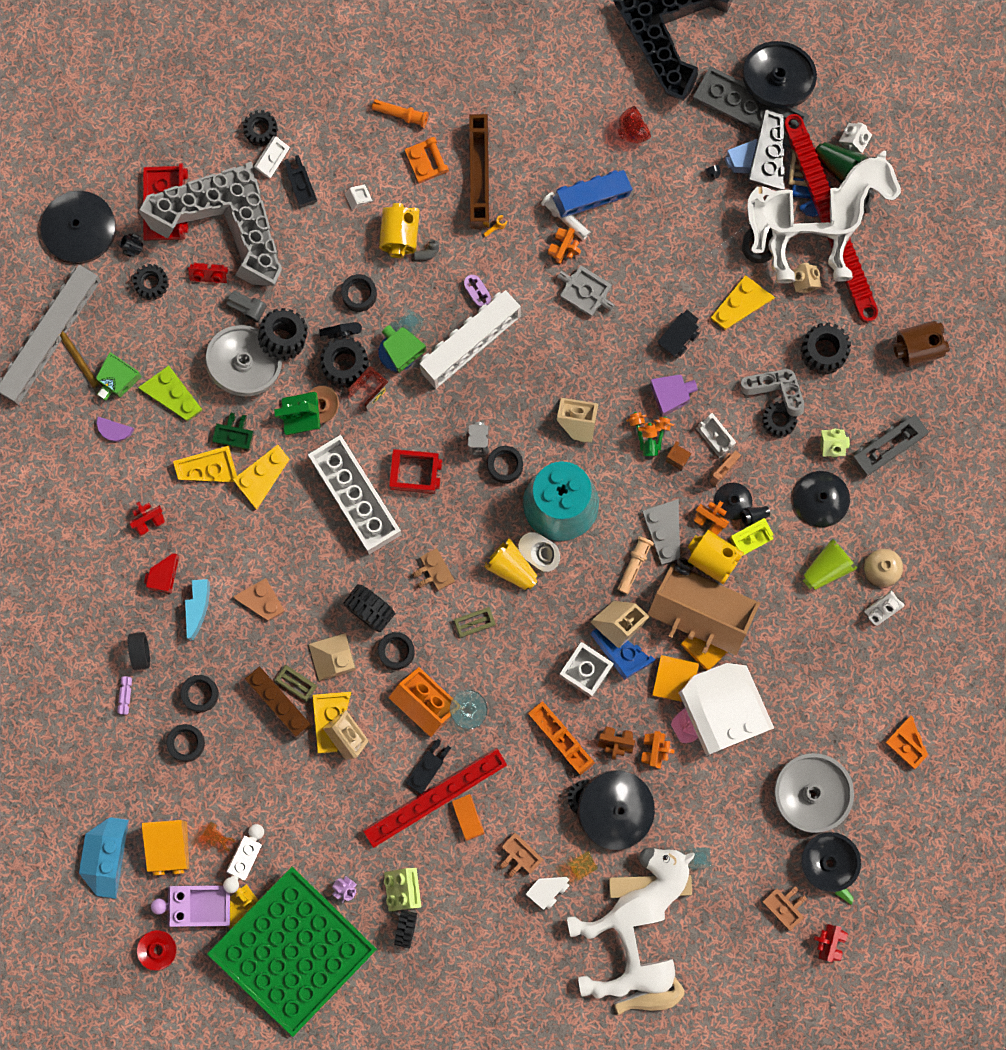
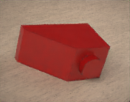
(162, 575)

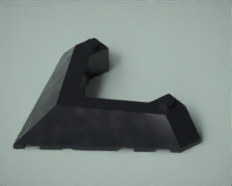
(647, 24)

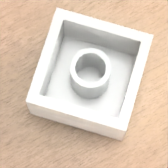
(586, 670)

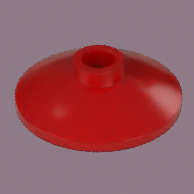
(146, 948)

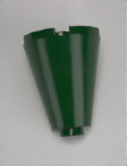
(838, 159)

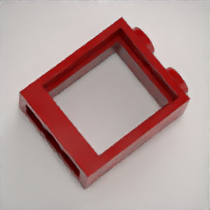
(395, 470)

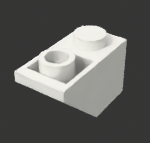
(546, 889)

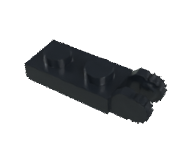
(300, 183)
(427, 768)

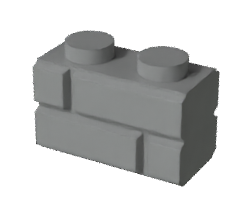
(478, 439)

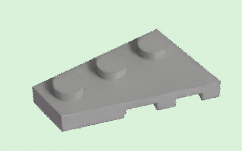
(664, 530)

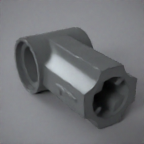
(249, 307)

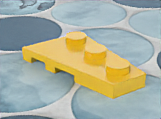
(207, 466)
(261, 475)
(326, 709)

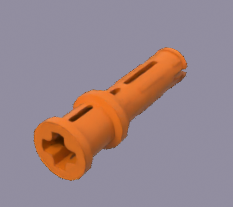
(409, 115)

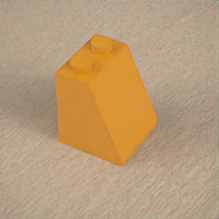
(166, 846)

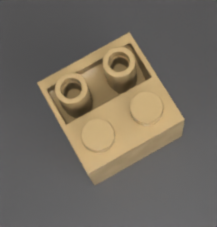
(620, 621)

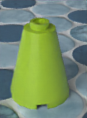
(828, 566)

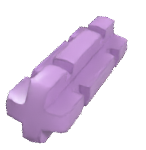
(124, 695)

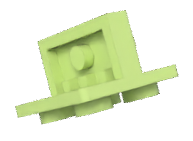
(402, 889)

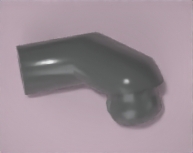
(429, 252)

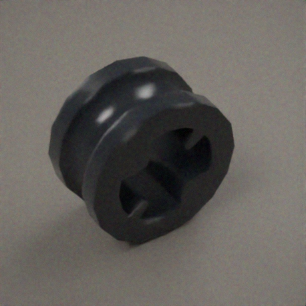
(683, 566)

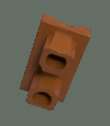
(614, 744)

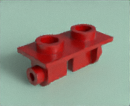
(200, 272)

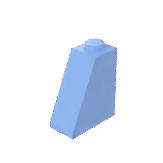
(741, 157)

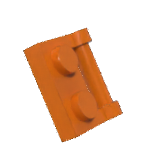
(420, 163)

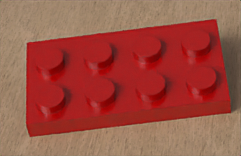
(156, 181)

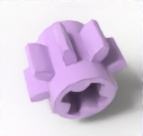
(344, 889)

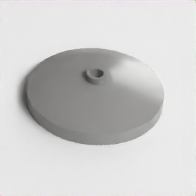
(239, 363)
(832, 789)

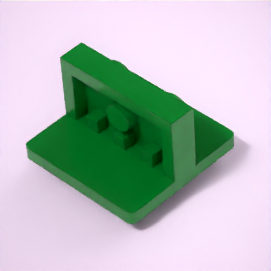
(299, 413)

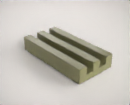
(490, 617)
(309, 692)

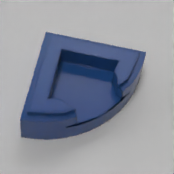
(809, 208)

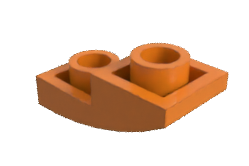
(468, 817)

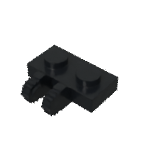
(341, 330)

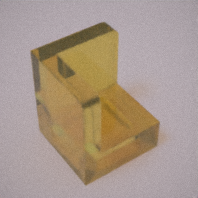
(583, 865)

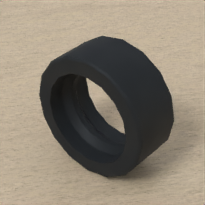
(749, 254)
(359, 307)
(505, 450)
(396, 636)
(138, 651)
(214, 693)
(171, 739)

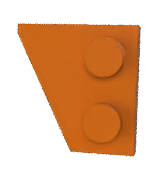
(908, 743)

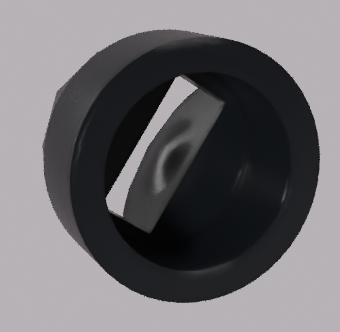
(713, 171)

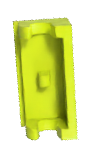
(752, 536)

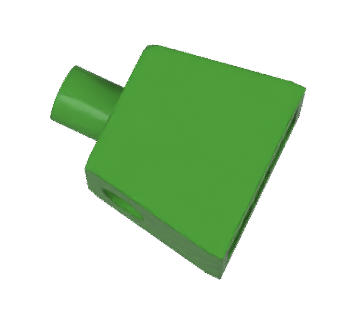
(402, 347)

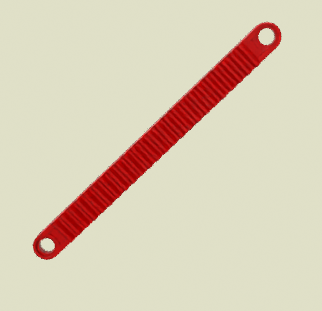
(820, 194)

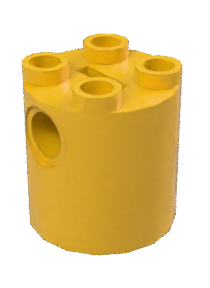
(399, 230)
(714, 556)

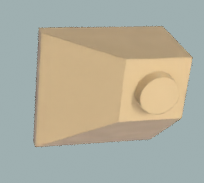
(578, 418)
(332, 657)

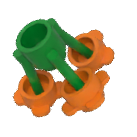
(650, 447)

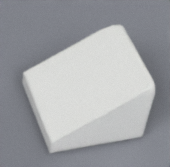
(358, 196)

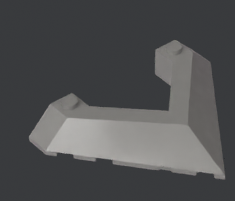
(227, 193)

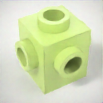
(834, 443)

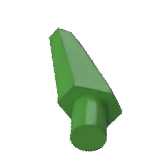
(846, 895)

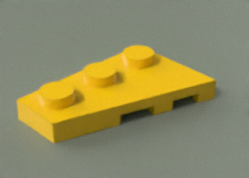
(741, 302)

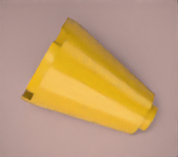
(512, 566)

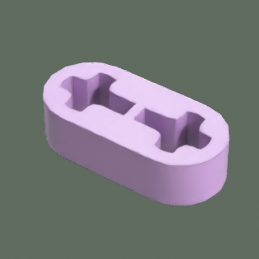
(480, 289)

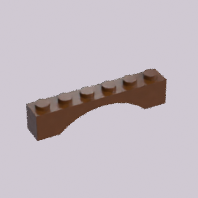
(479, 171)

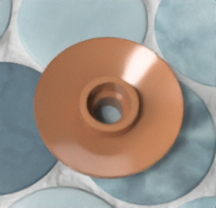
(328, 396)

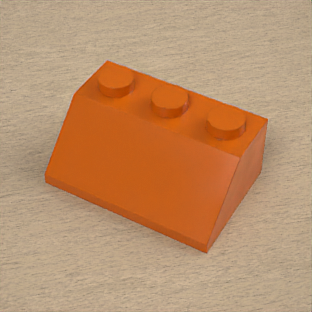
(423, 701)

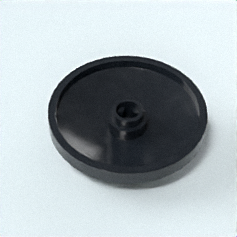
(779, 74)
(81, 242)
(600, 804)

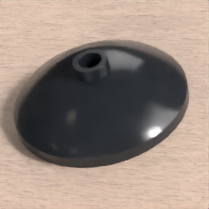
(816, 510)
(841, 852)

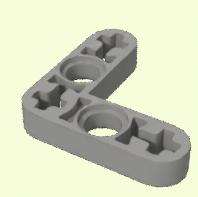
(782, 385)

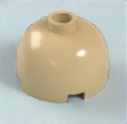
(883, 567)

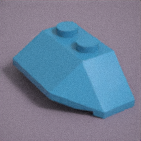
(104, 856)

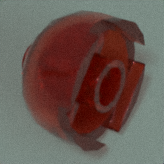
(633, 127)

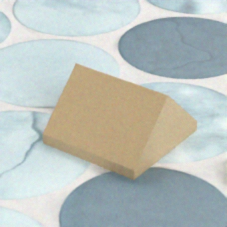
(346, 735)

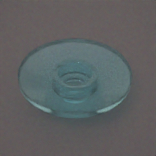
(476, 705)

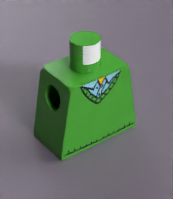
(116, 376)

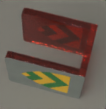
(362, 379)

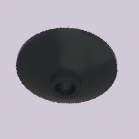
(737, 490)

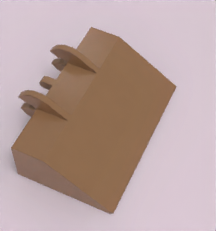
(704, 610)

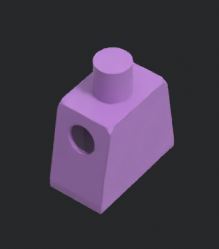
(672, 393)

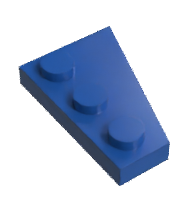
(626, 659)

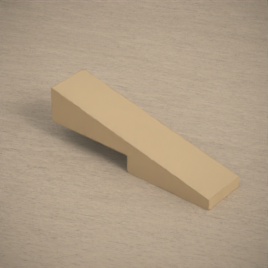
(621, 886)

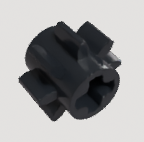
(131, 244)

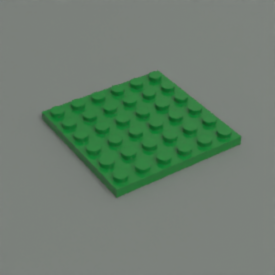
(292, 951)

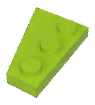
(171, 392)

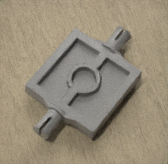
(586, 291)

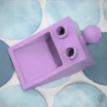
(199, 906)

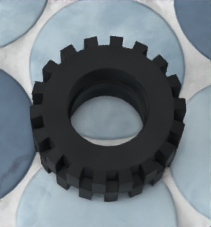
(285, 321)
(340, 347)
(818, 361)
(369, 608)

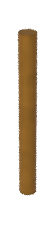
(79, 360)

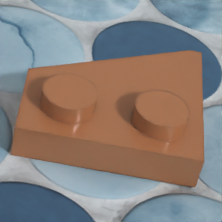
(728, 462)
(261, 600)

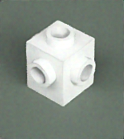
(855, 137)

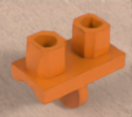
(566, 237)
(718, 521)
(660, 749)

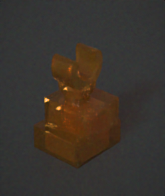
(213, 836)

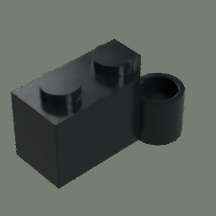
(680, 334)

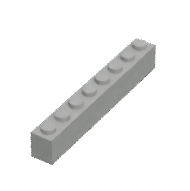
(47, 337)

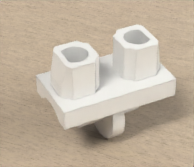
(884, 608)

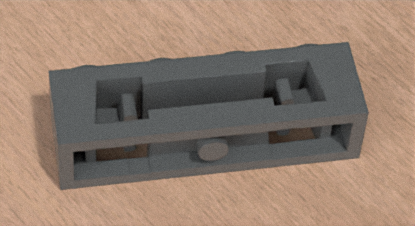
(913, 426)

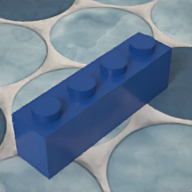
(592, 193)

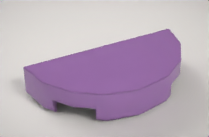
(112, 430)

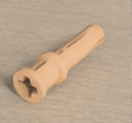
(638, 556)

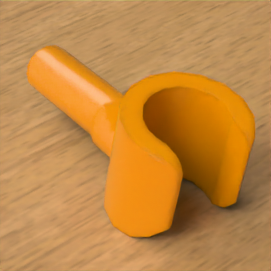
(497, 225)

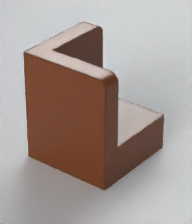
(678, 456)

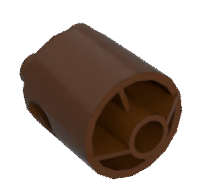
(914, 343)

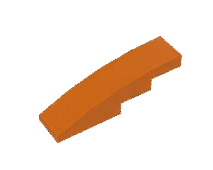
(561, 738)

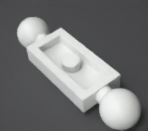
(243, 858)

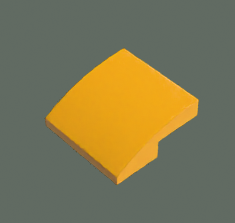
(695, 649)
(673, 676)

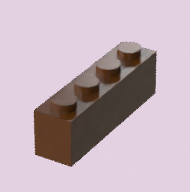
(278, 702)

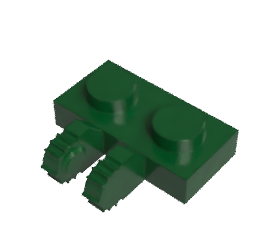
(233, 436)

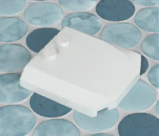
(725, 707)

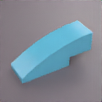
(197, 607)

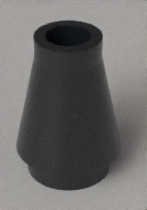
(753, 515)

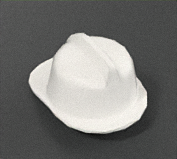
(539, 551)

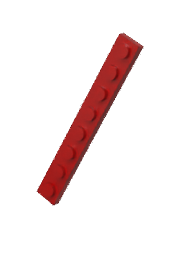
(435, 797)

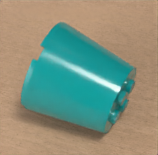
(565, 515)

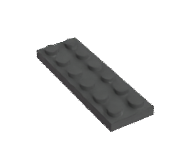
(734, 101)

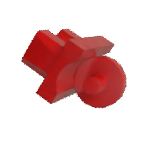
(139, 522)
(828, 942)

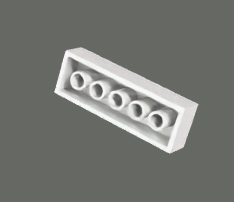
(470, 339)
(355, 494)

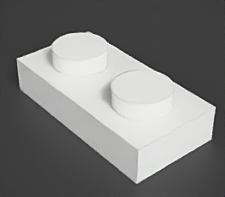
(271, 157)

